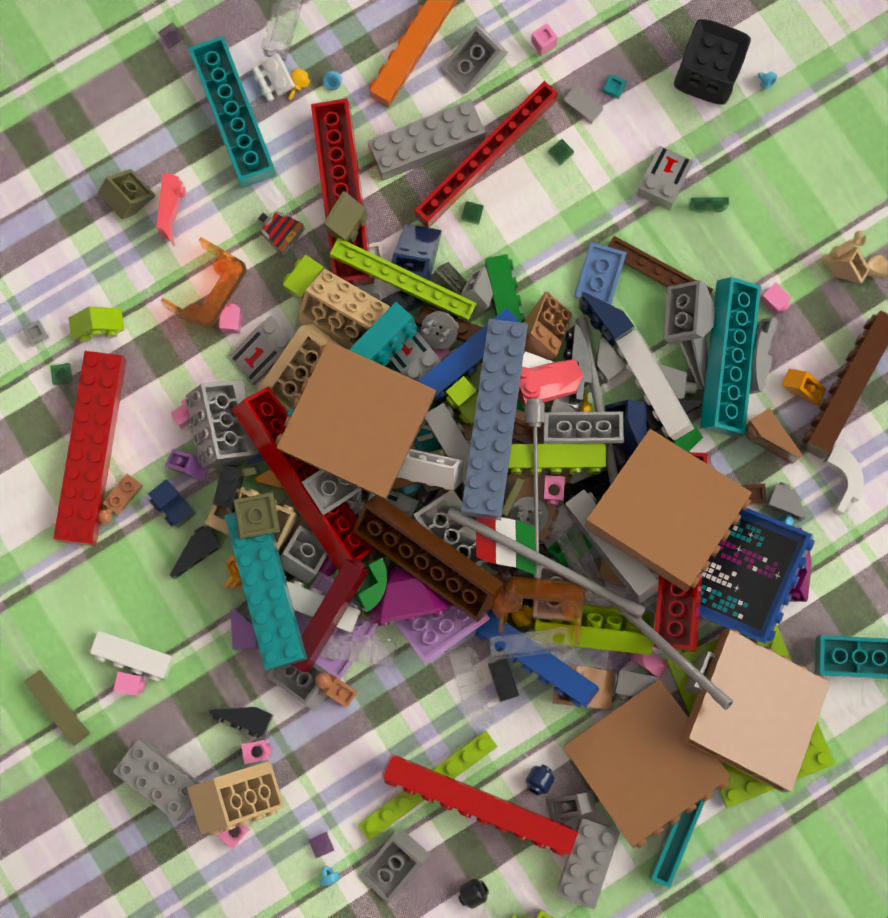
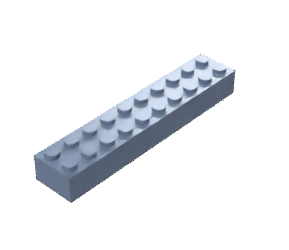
(494, 419)

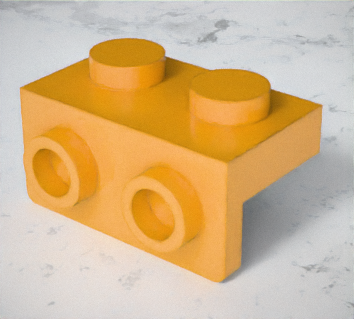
(235, 579)

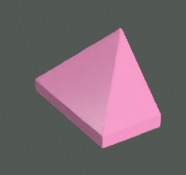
(651, 663)

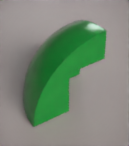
(372, 586)

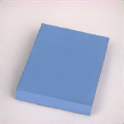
(601, 272)

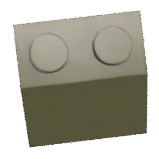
(125, 193)
(345, 218)

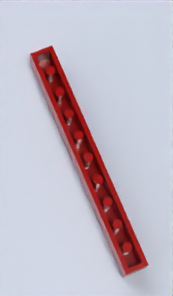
(486, 154)

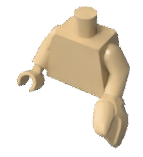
(849, 264)

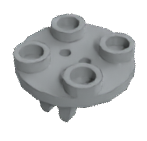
(447, 334)
(520, 512)

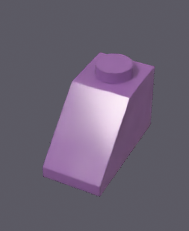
(186, 464)
(242, 632)

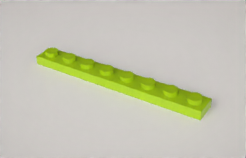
(402, 279)
(406, 802)

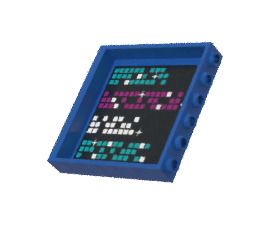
(754, 575)

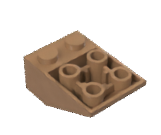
(546, 327)
(602, 678)

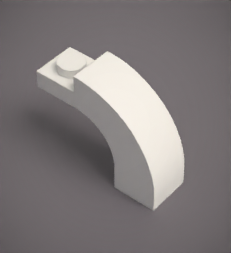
(851, 474)

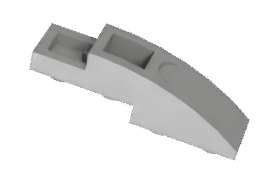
(761, 359)

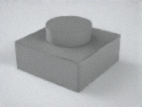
(35, 333)

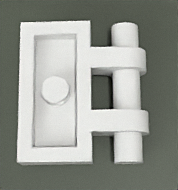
(278, 76)

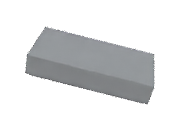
(583, 104)

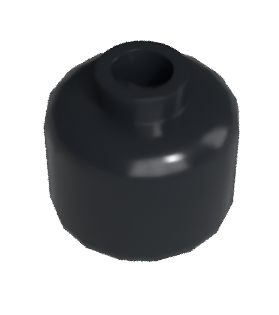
(473, 893)

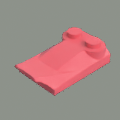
(170, 197)
(549, 381)

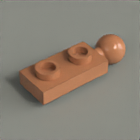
(119, 498)
(335, 688)

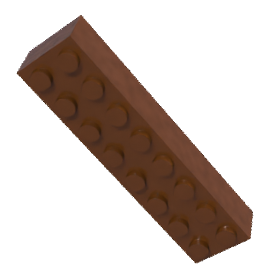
(849, 386)
(427, 557)

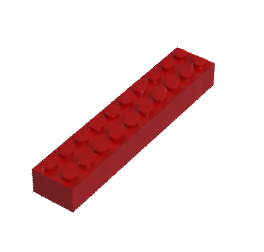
(339, 173)
(263, 421)
(90, 448)
(679, 610)
(475, 802)

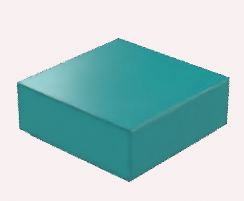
(614, 86)

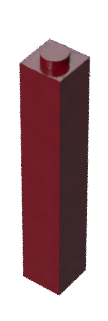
(331, 611)

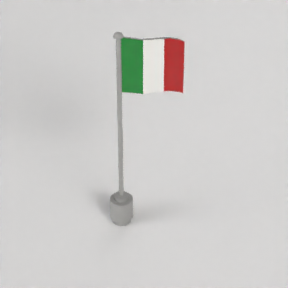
(525, 534)

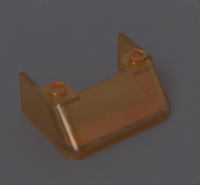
(232, 273)
(569, 594)

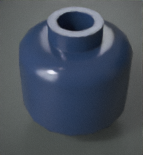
(539, 780)

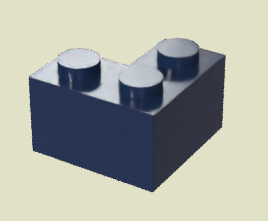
(169, 500)

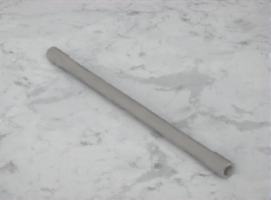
(597, 398)
(627, 604)
(716, 693)

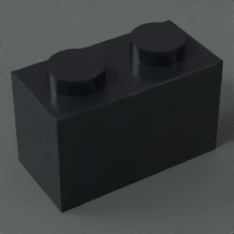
(228, 487)
(503, 680)

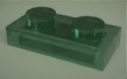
(700, 204)

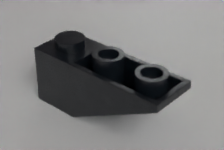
(249, 718)

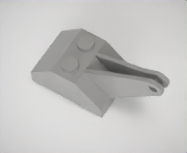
(687, 321)

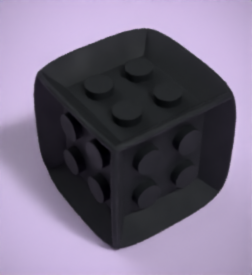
(712, 61)

